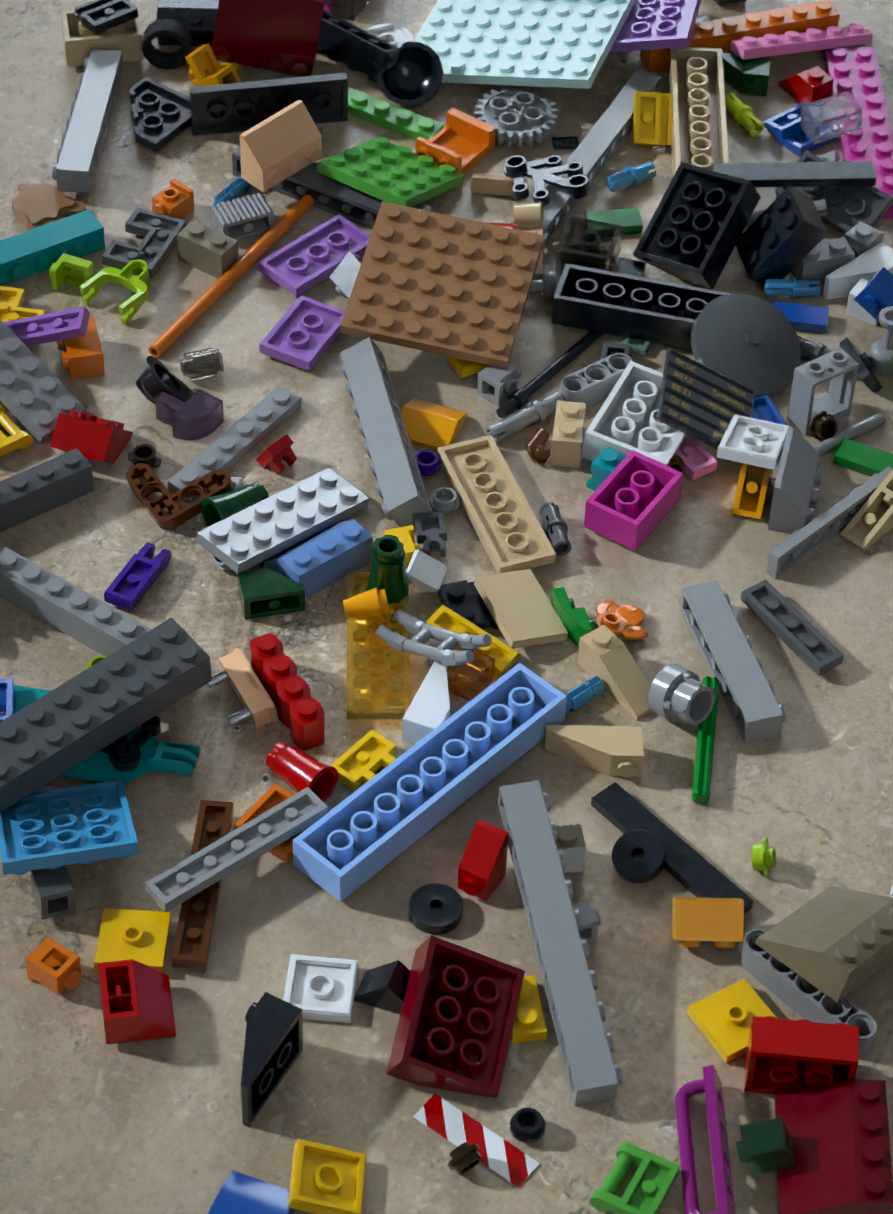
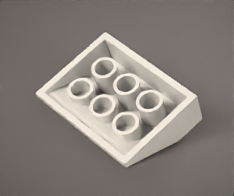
(630, 419)

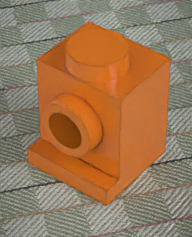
(174, 201)
(54, 966)

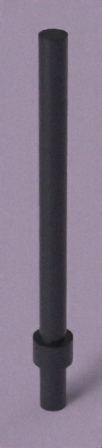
(520, 396)

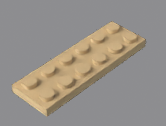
(496, 505)

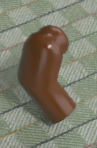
(536, 446)

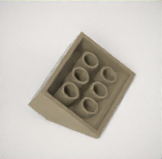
(835, 939)

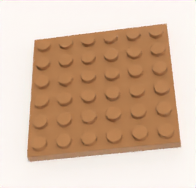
(443, 284)

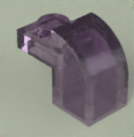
(192, 419)

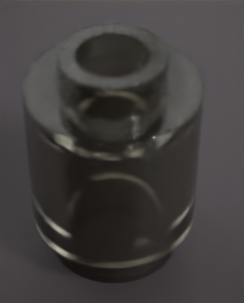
(201, 363)

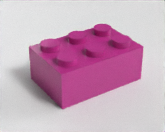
(633, 500)

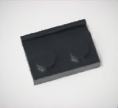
(105, 14)
(467, 602)

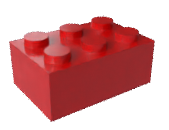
(798, 1054)

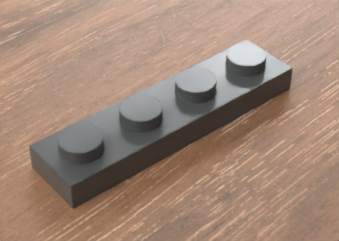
(792, 627)

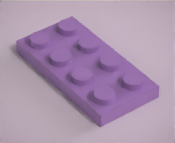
(314, 255)

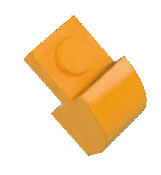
(207, 69)

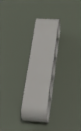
(803, 996)

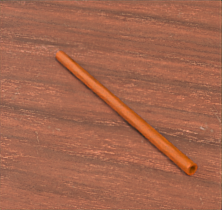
(230, 276)

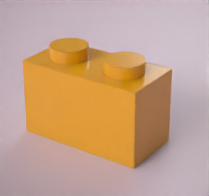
(707, 920)

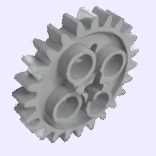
(518, 115)

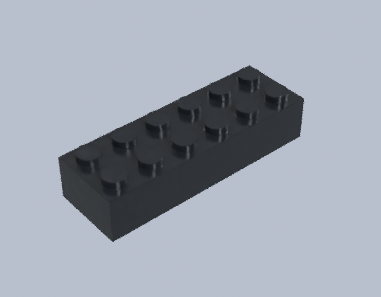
(629, 305)

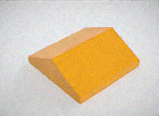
(432, 424)

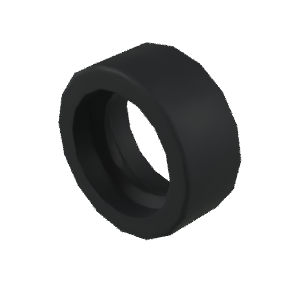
(170, 28)

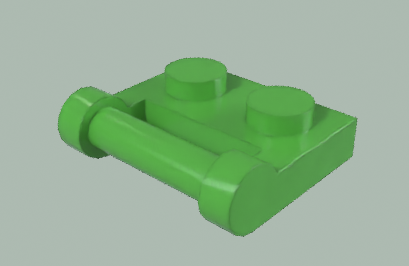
(647, 1188)

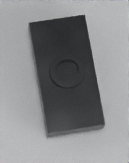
(865, 364)

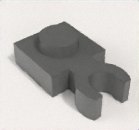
(431, 531)

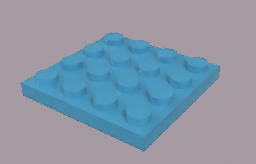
(67, 828)

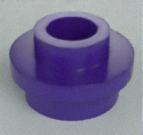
(428, 462)

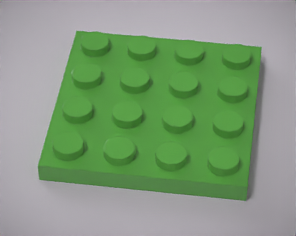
(390, 172)

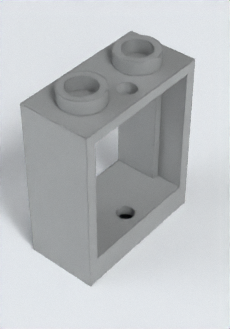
(833, 366)

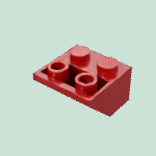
(91, 435)
(135, 1002)

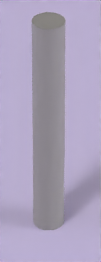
(850, 433)

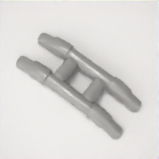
(424, 632)

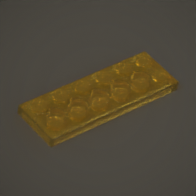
(375, 672)

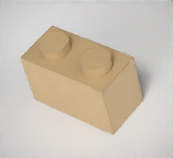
(568, 434)

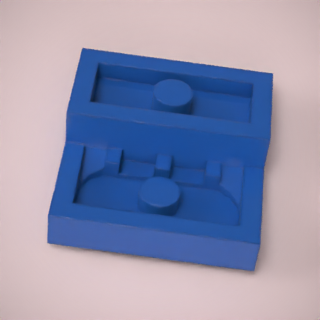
(788, 131)
(250, 1196)

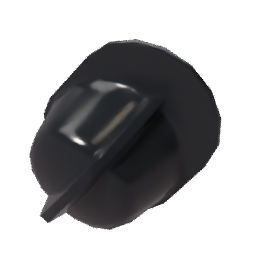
(159, 379)

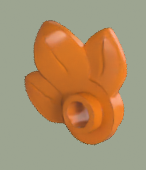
(621, 620)

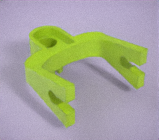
(132, 276)

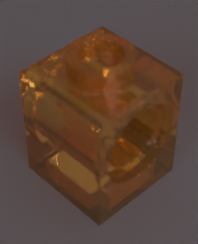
(471, 678)

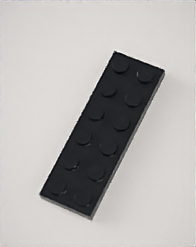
(246, 104)

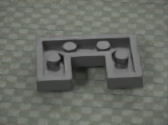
(159, 240)

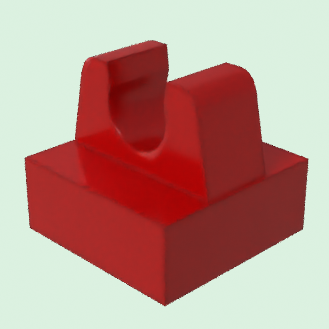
(275, 453)

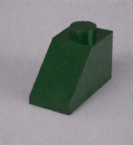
(747, 75)
(269, 593)

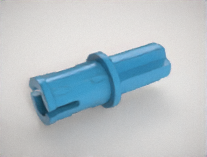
(631, 176)
(792, 287)

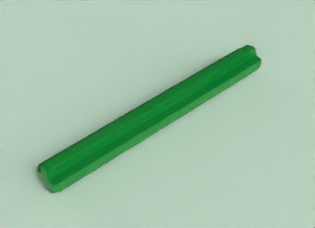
(705, 749)

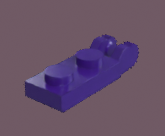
(137, 577)

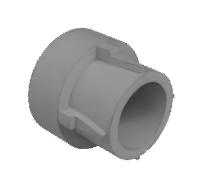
(680, 696)

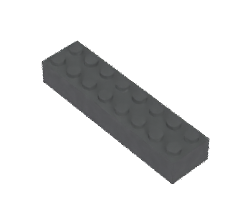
(98, 708)

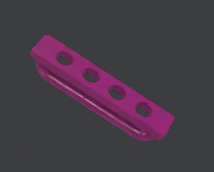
(712, 1087)

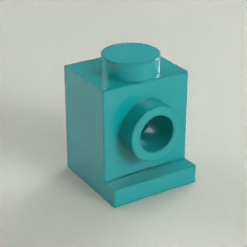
(603, 466)

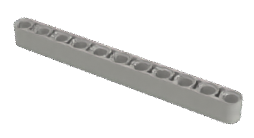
(599, 147)

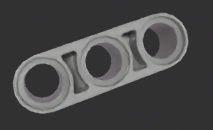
(595, 381)

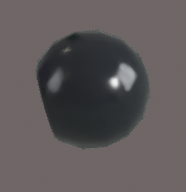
(413, 75)

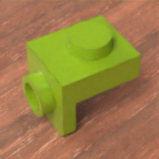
(70, 270)

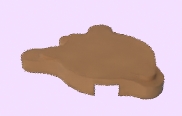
(42, 204)

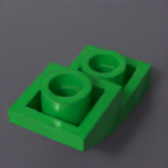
(573, 618)

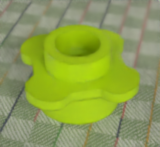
(763, 857)

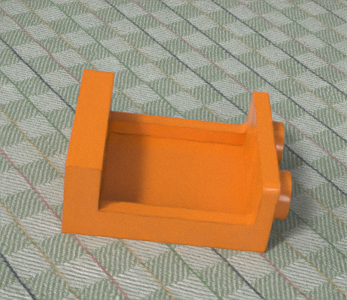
(460, 142)

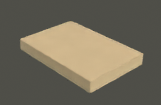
(520, 608)

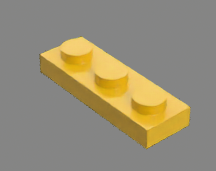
(502, 653)

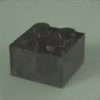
(589, 244)

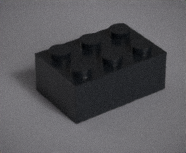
(780, 236)

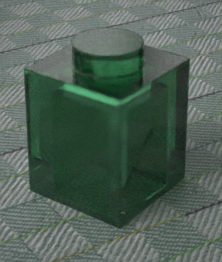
(766, 1146)

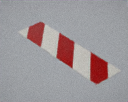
(461, 1128)

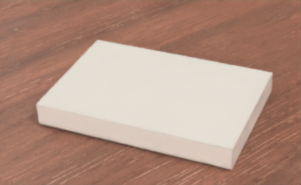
(753, 442)

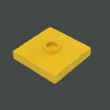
(134, 936)
(727, 1018)
(326, 1179)

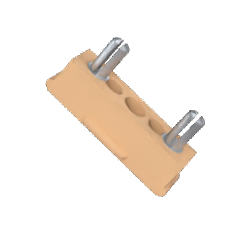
(247, 688)

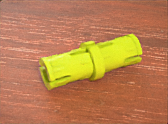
(743, 114)

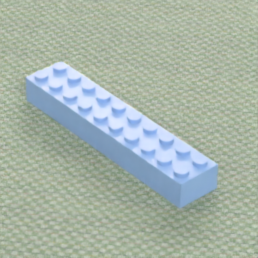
(428, 782)

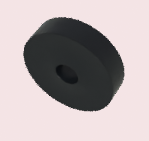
(642, 869)
(436, 896)

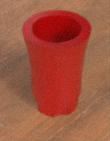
(302, 770)

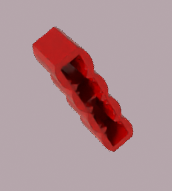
(288, 692)

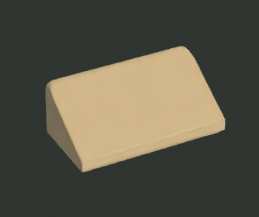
(493, 184)

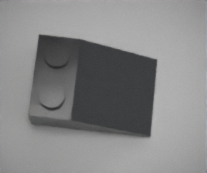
(270, 1050)

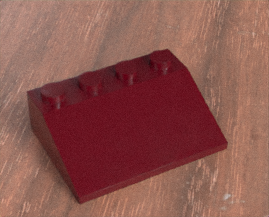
(268, 34)
(456, 1020)
(837, 1149)

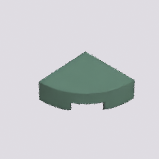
(639, 347)

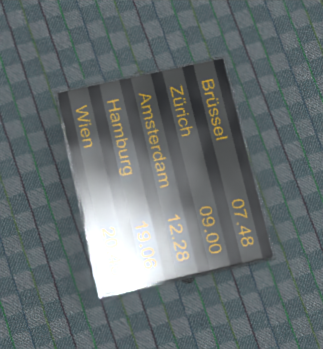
(700, 399)

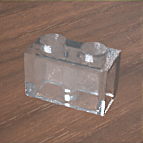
(831, 117)

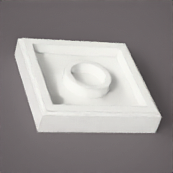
(322, 987)

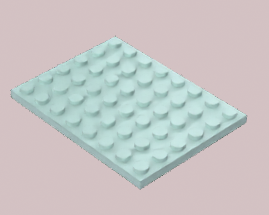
(523, 40)

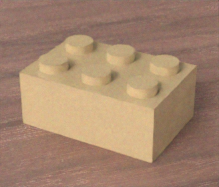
(80, 40)

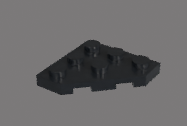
(158, 113)

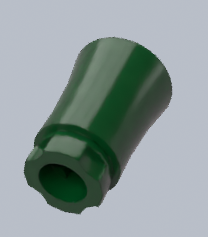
(229, 503)
(388, 568)

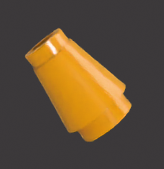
(367, 604)

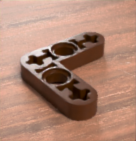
(176, 503)

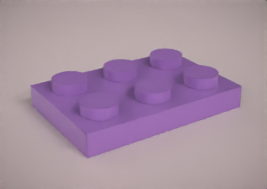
(303, 333)

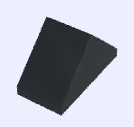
(384, 987)

